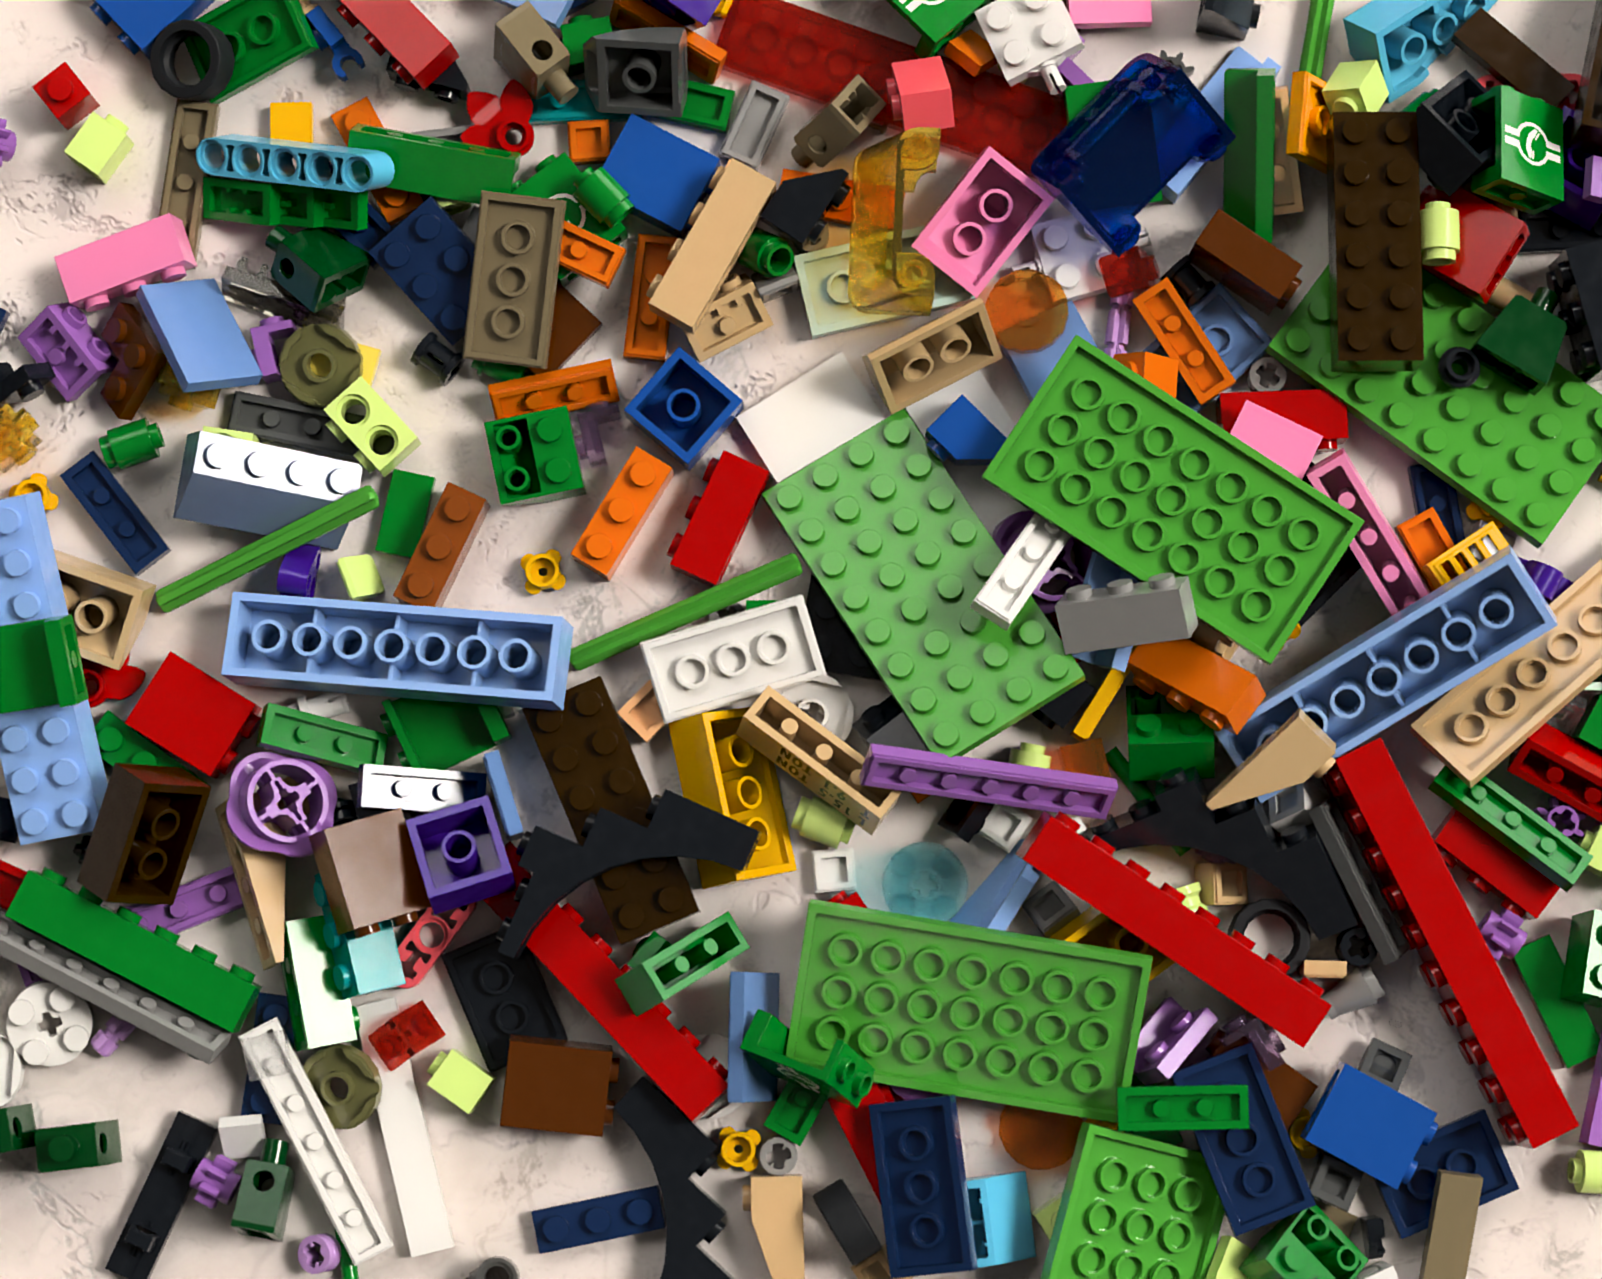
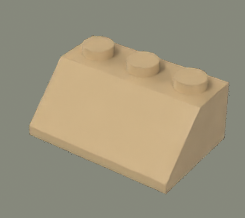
(933, 356)
(105, 608)

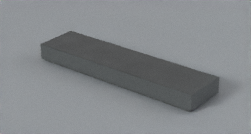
(294, 424)
(1359, 880)

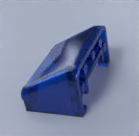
(1129, 148)

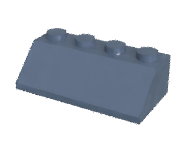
(259, 485)

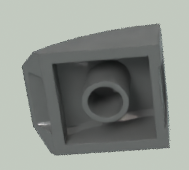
(638, 71)

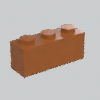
(442, 548)

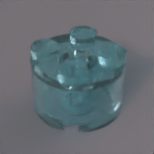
(941, 868)

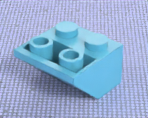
(1001, 1218)

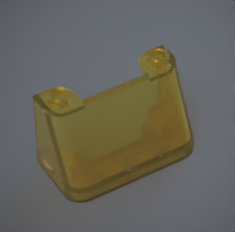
(879, 273)

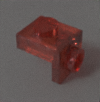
(1130, 272)
(406, 1035)

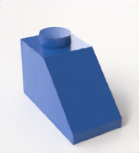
(964, 436)

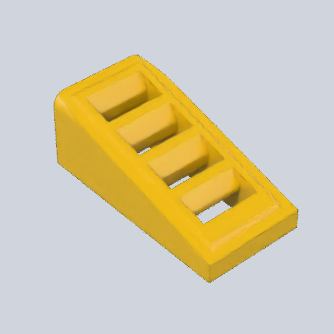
(1434, 568)

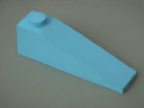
(1407, 36)

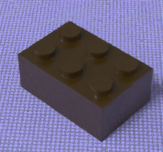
(143, 834)

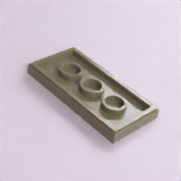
(514, 279)

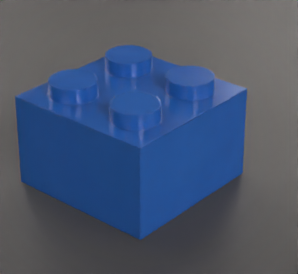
(684, 408)

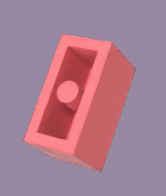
(920, 94)

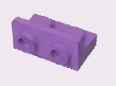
(70, 347)
(1169, 1039)

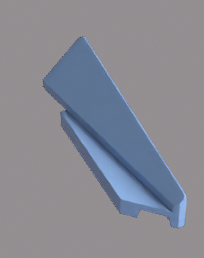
(1000, 894)

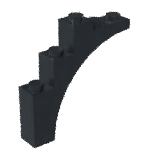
(1242, 833)
(561, 865)
(677, 1151)

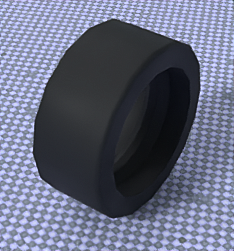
(164, 53)
(1290, 914)
(847, 1222)

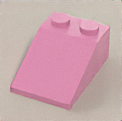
(982, 221)

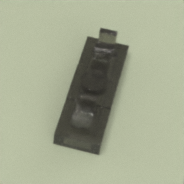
(272, 299)

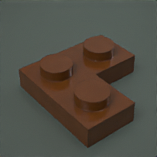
(138, 363)

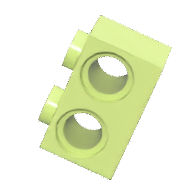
(378, 421)

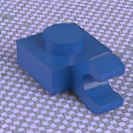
(329, 36)

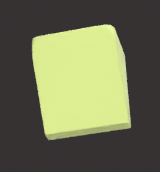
(360, 577)

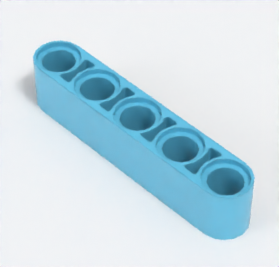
(311, 161)

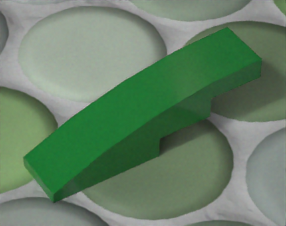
(283, 204)

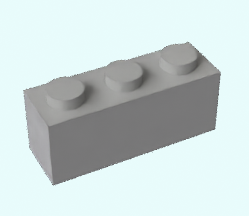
(1126, 613)

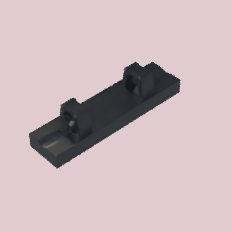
(162, 1197)

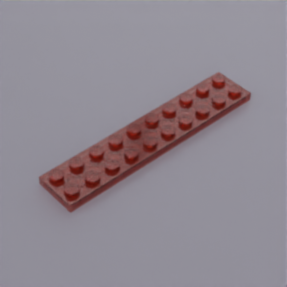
(820, 55)

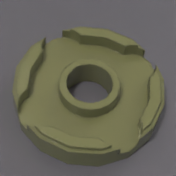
(296, 358)
(361, 1078)

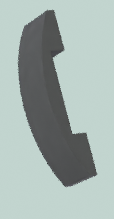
(1333, 1178)

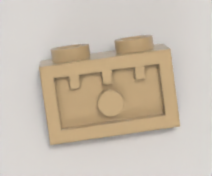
(730, 319)

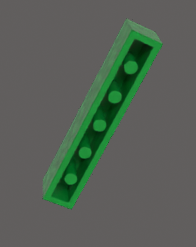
(134, 950)

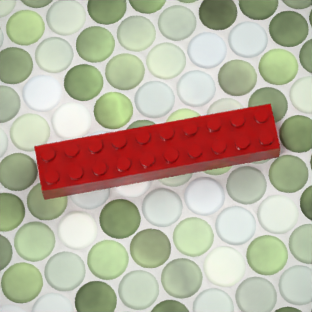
(1450, 947)

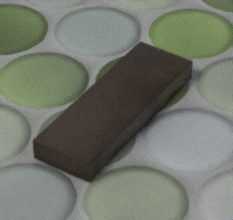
(1510, 59)

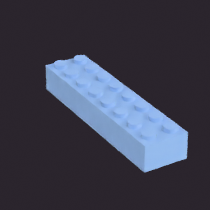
(398, 650)
(1406, 658)
(50, 750)

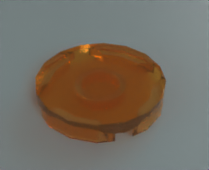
(1027, 311)
(1038, 1137)

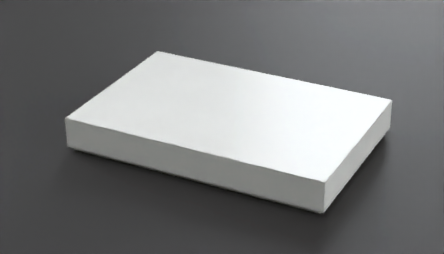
(809, 417)

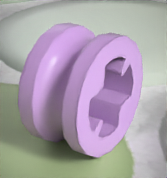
(329, 1249)

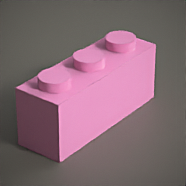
(126, 261)

